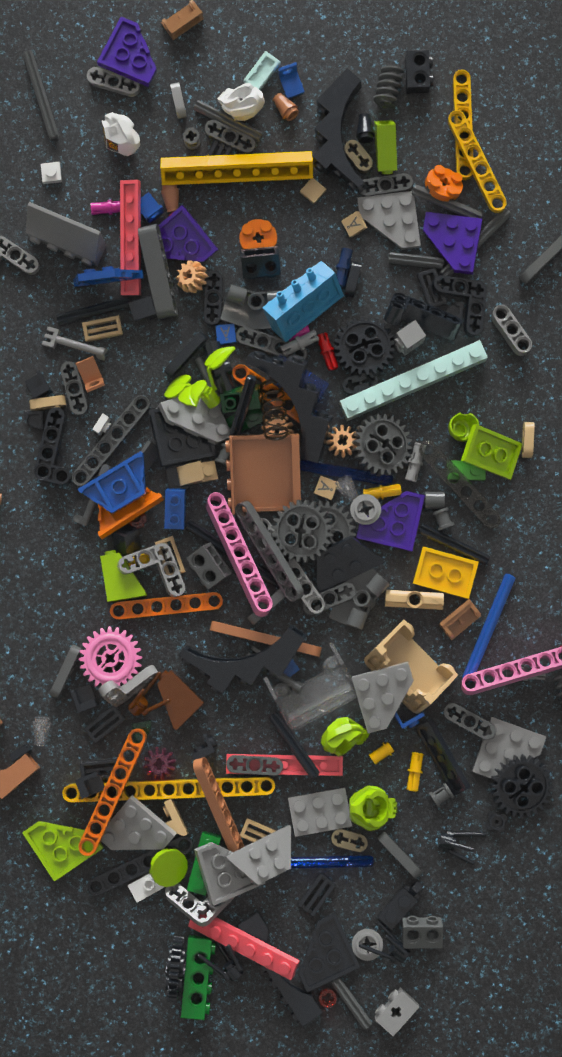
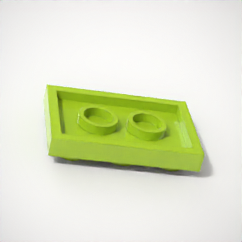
(491, 451)

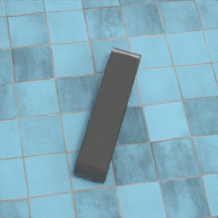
(158, 271)

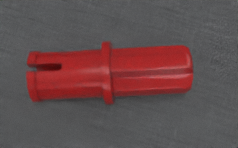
(327, 352)

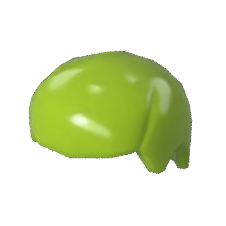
(461, 425)

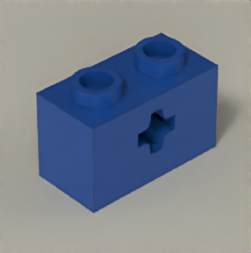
(175, 508)

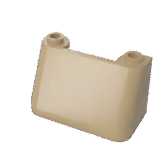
(428, 677)

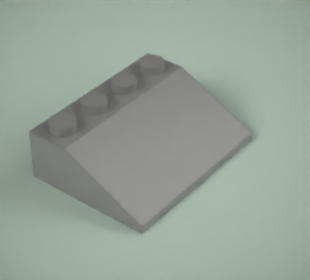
(64, 235)

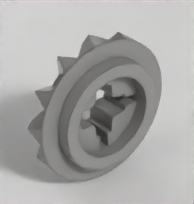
(369, 501)
(360, 937)

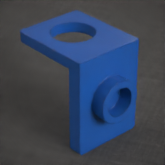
(290, 81)
(150, 208)
(410, 722)

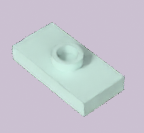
(262, 70)

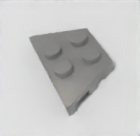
(264, 857)

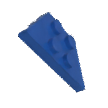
(107, 275)
(118, 485)

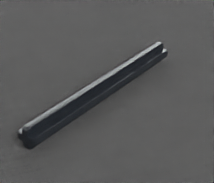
(216, 542)

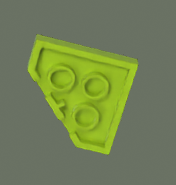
(58, 847)

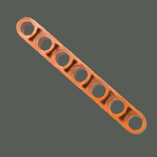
(105, 798)

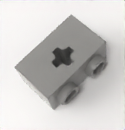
(409, 338)
(393, 1022)

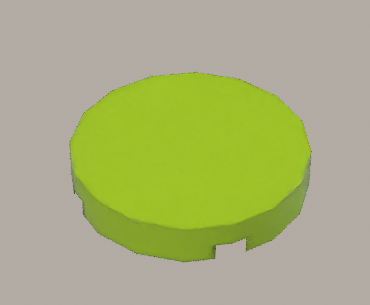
(168, 867)

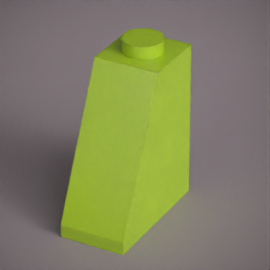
(385, 146)
(119, 585)

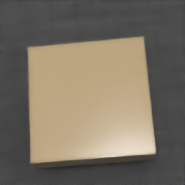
(313, 190)

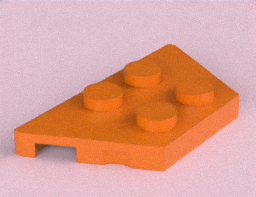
(111, 522)

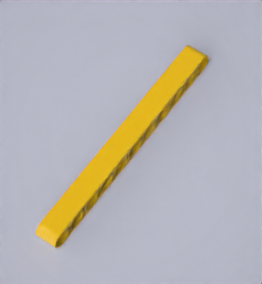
(179, 792)

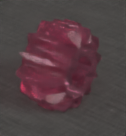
(165, 767)

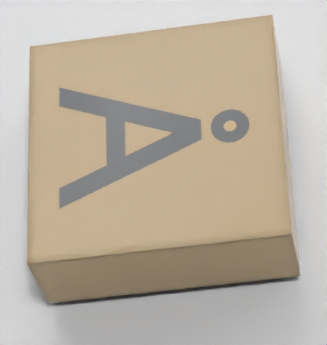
(354, 224)
(325, 488)

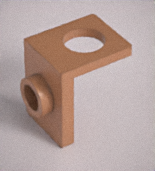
(90, 374)

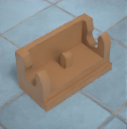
(183, 20)
(460, 619)

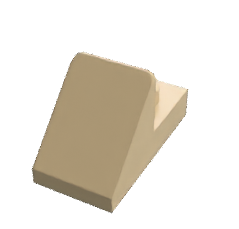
(197, 473)
(176, 821)

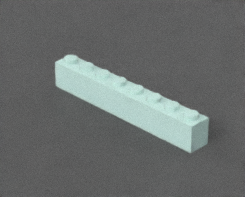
(413, 380)

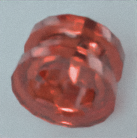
(331, 1002)

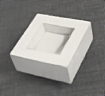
(51, 172)
(102, 424)

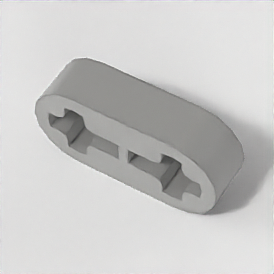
(178, 100)

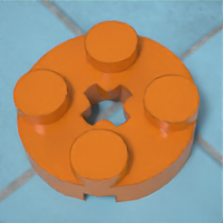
(450, 178)
(255, 227)

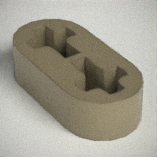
(361, 154)
(347, 844)

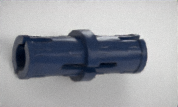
(344, 266)

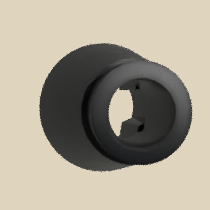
(365, 129)

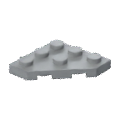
(392, 217)
(196, 420)
(382, 693)
(508, 741)
(137, 829)
(219, 876)

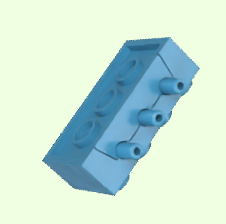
(303, 301)

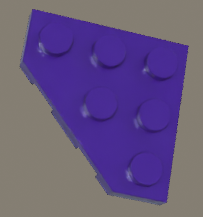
(128, 53)
(185, 238)
(454, 239)
(396, 523)

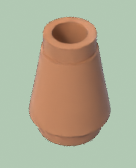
(286, 107)
(171, 197)

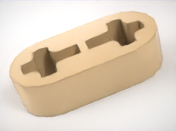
(47, 403)
(527, 440)

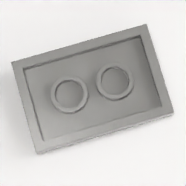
(319, 812)

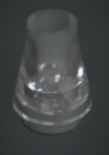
(347, 488)
(41, 728)

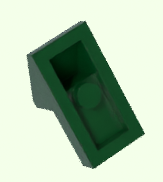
(253, 418)

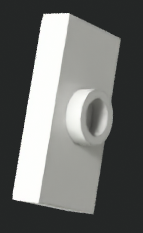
(143, 887)

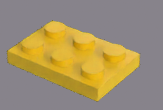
(445, 572)

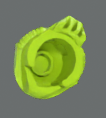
(343, 736)
(371, 808)

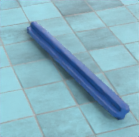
(489, 625)

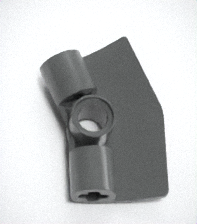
(241, 312)
(354, 612)

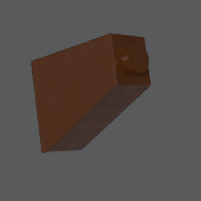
(183, 699)

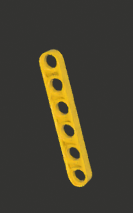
(466, 107)
(472, 143)

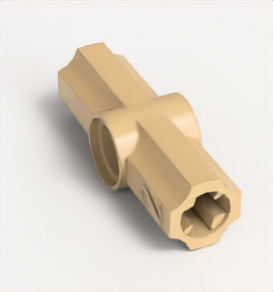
(427, 600)

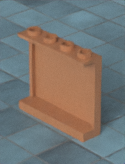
(263, 471)

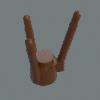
(139, 704)

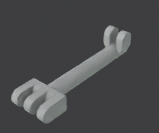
(55, 338)

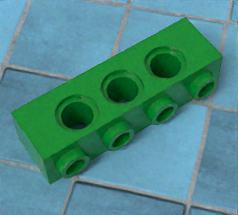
(191, 1008)

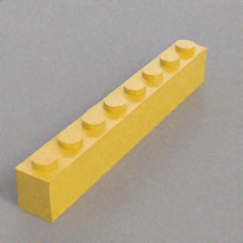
(236, 168)

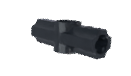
(222, 374)

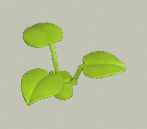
(190, 394)

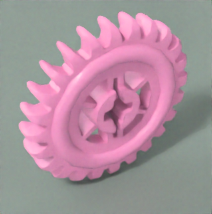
(123, 644)

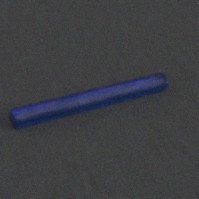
(339, 471)
(331, 862)

